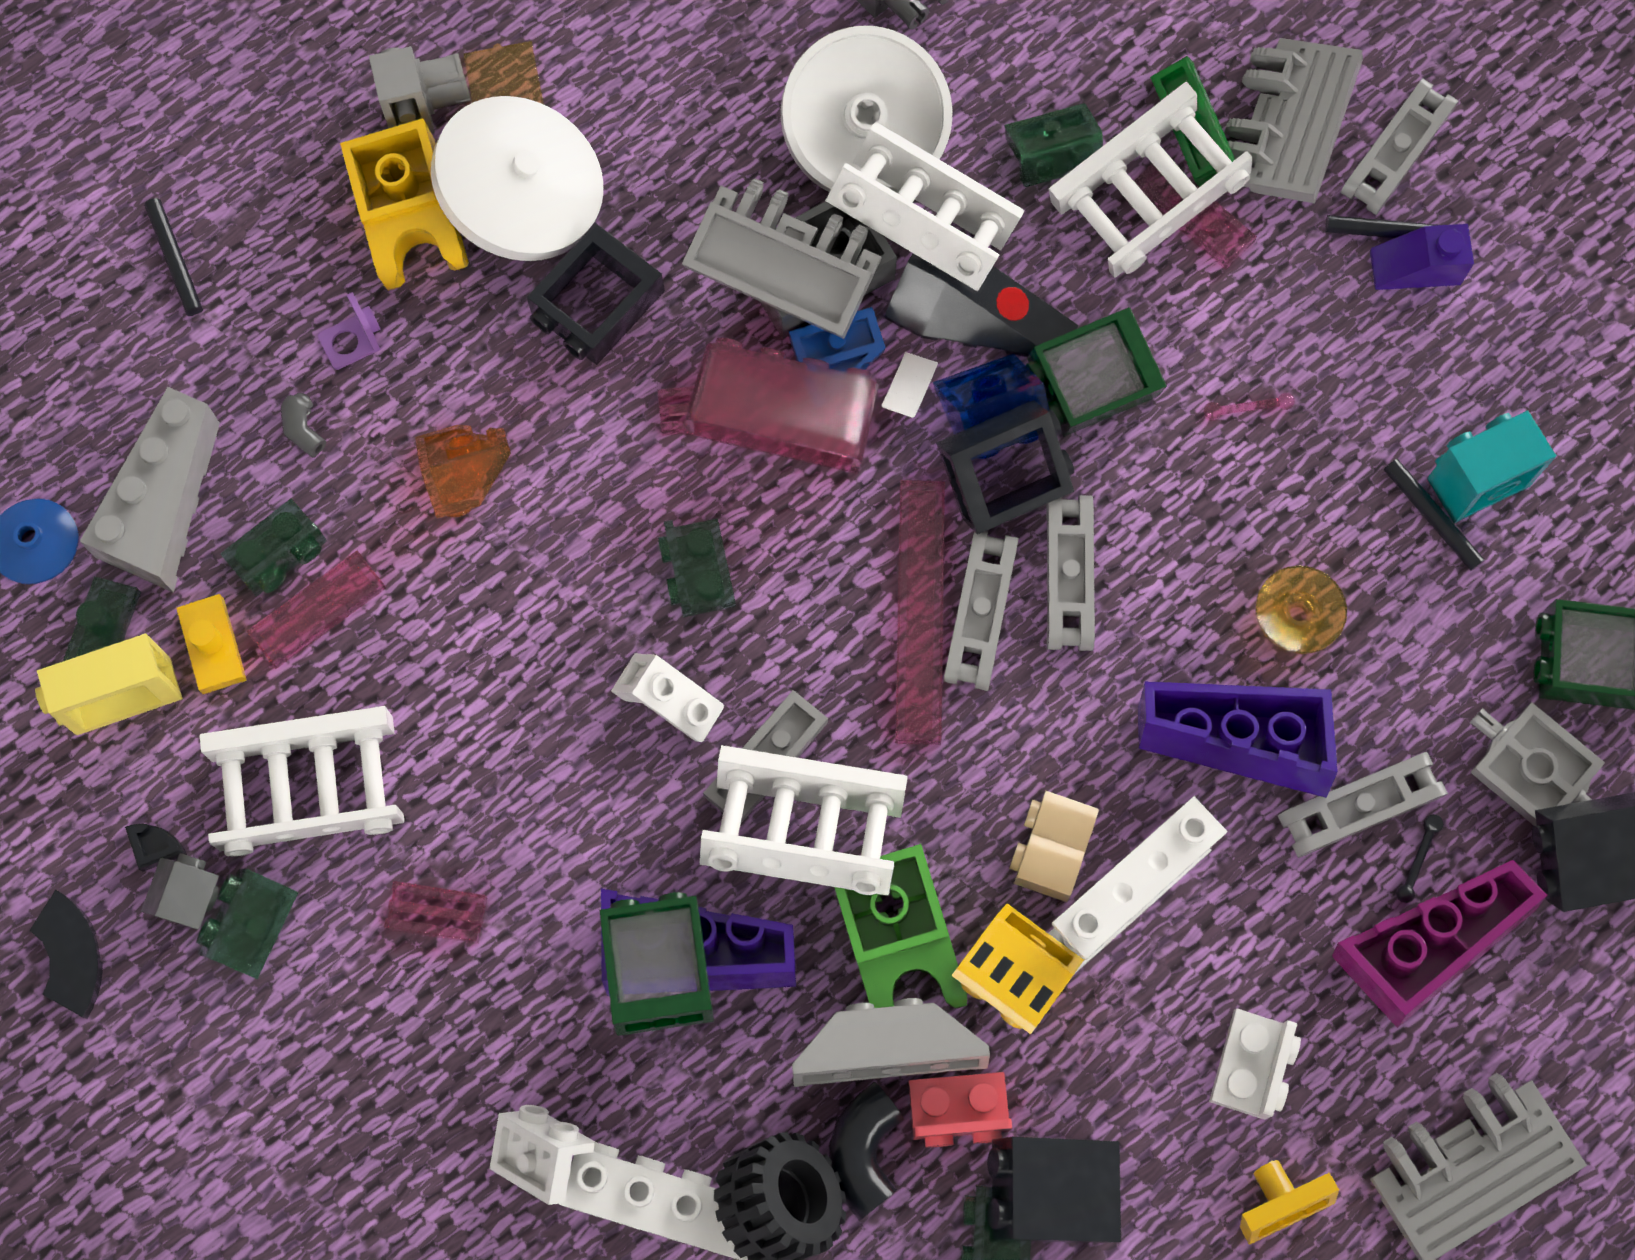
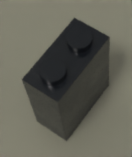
(1587, 852)
(1055, 1190)

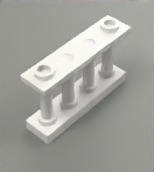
(1144, 139)
(939, 188)
(275, 742)
(810, 782)
(1138, 881)

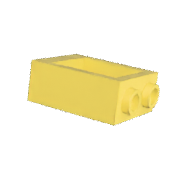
(108, 685)

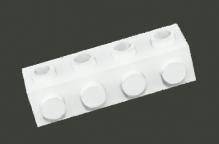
(647, 1198)

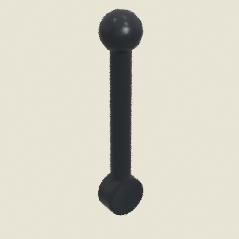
(1432, 825)

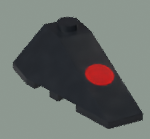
(995, 316)

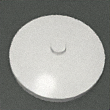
(852, 83)
(516, 178)

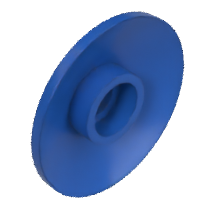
(47, 552)

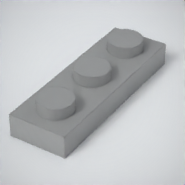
(783, 733)

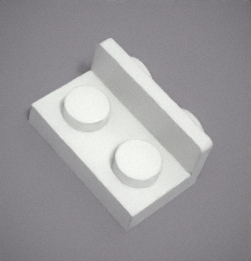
(1255, 1064)
(537, 1151)

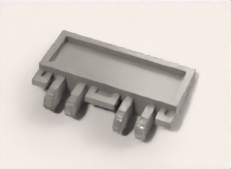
(1301, 123)
(781, 263)
(1476, 1176)

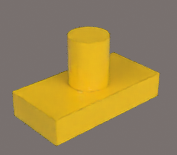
(211, 644)
(1285, 1203)

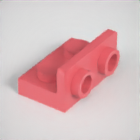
(959, 1108)

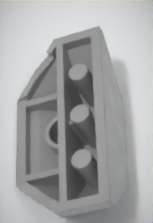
(889, 1043)

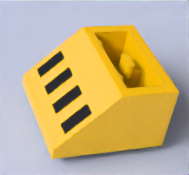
(1017, 969)

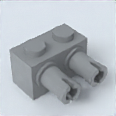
(416, 88)

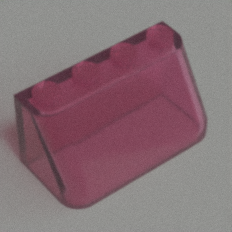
(782, 405)

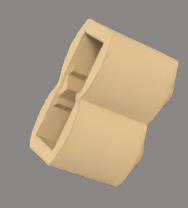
(1054, 846)

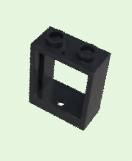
(620, 260)
(961, 447)

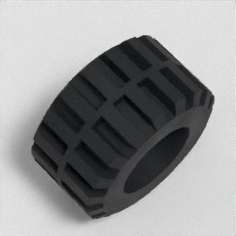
(780, 1200)

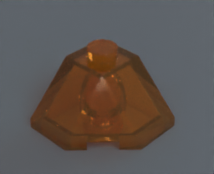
(460, 466)

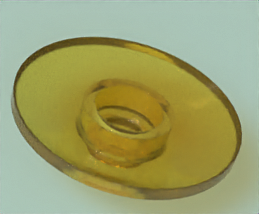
(1313, 593)

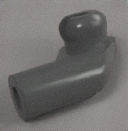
(294, 424)

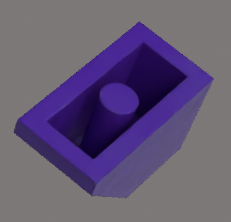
(1423, 258)

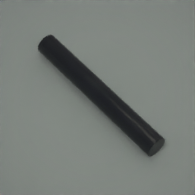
(1370, 227)
(173, 257)
(1434, 514)

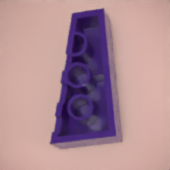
(1244, 730)
(737, 947)

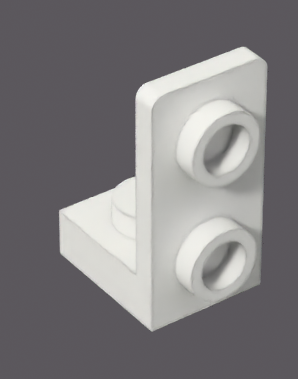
(668, 694)

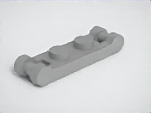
(1399, 146)
(1070, 573)
(981, 610)
(1363, 804)

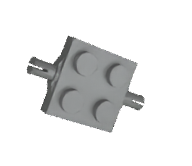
(1534, 762)

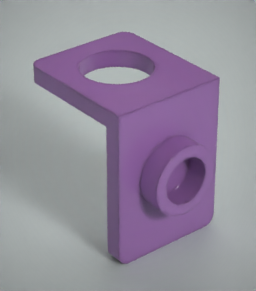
(362, 326)

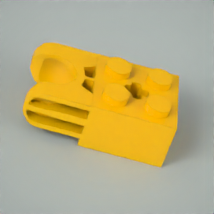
(400, 211)

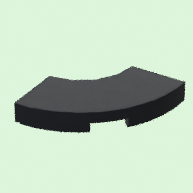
(72, 954)

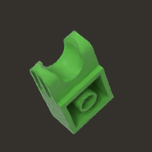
(905, 943)

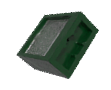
(1097, 371)
(1586, 654)
(656, 964)

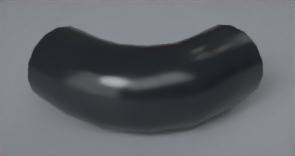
(855, 1149)

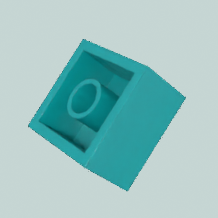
(1490, 465)

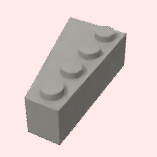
(156, 492)

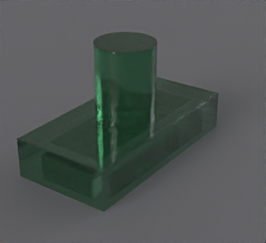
(102, 617)

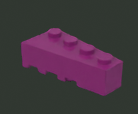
(1428, 947)

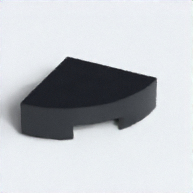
(151, 844)

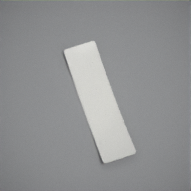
(909, 385)

